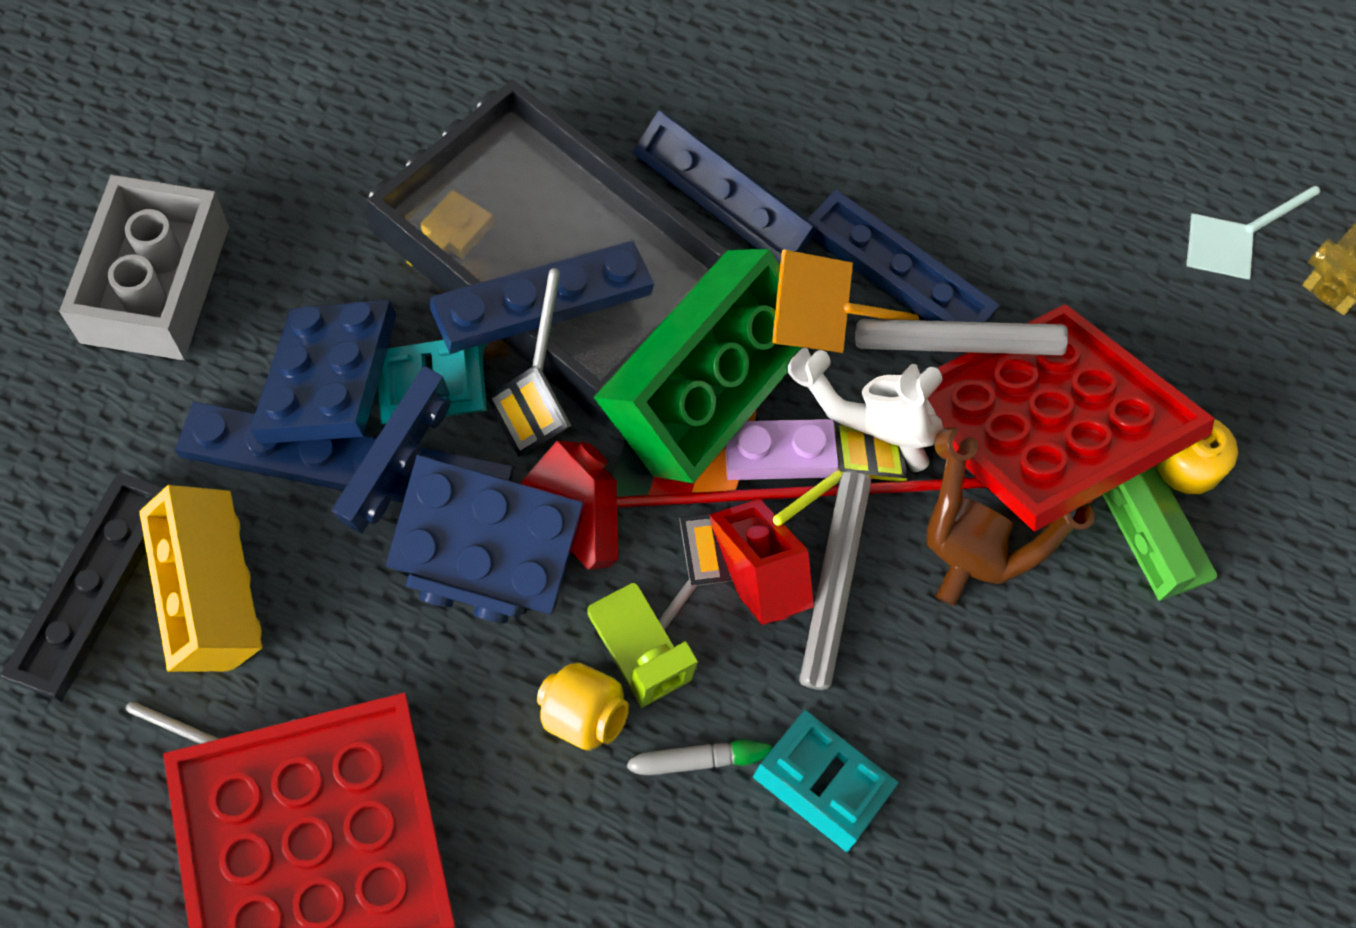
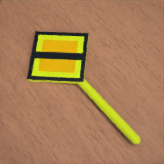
(854, 453)

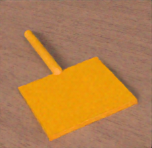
(815, 303)

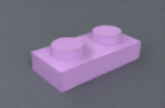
(782, 450)

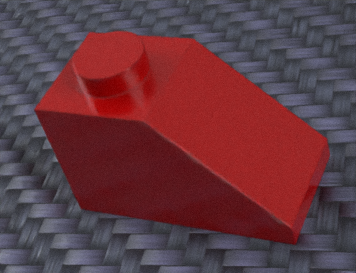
(580, 474)
(764, 561)

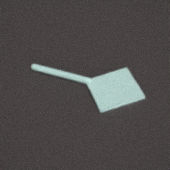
(1227, 245)

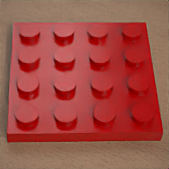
(1066, 423)
(310, 825)

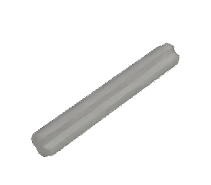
(962, 336)
(835, 581)

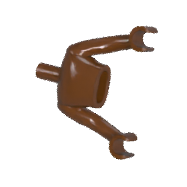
(975, 536)

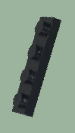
(83, 592)

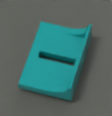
(460, 370)
(848, 800)

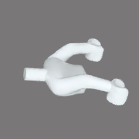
(893, 409)

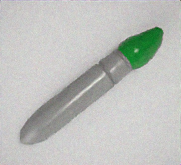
(739, 752)

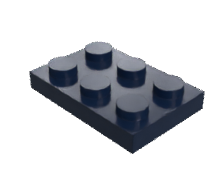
(324, 372)
(485, 534)

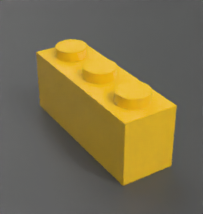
(200, 580)

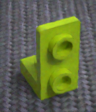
(641, 645)

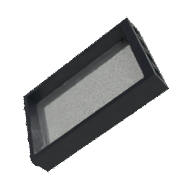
(528, 191)

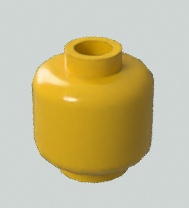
(1202, 464)
(582, 706)

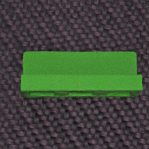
(1159, 535)

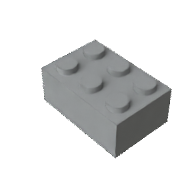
(145, 267)

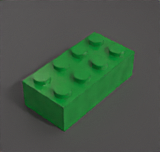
(702, 368)

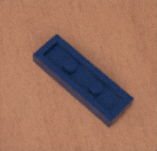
(393, 451)

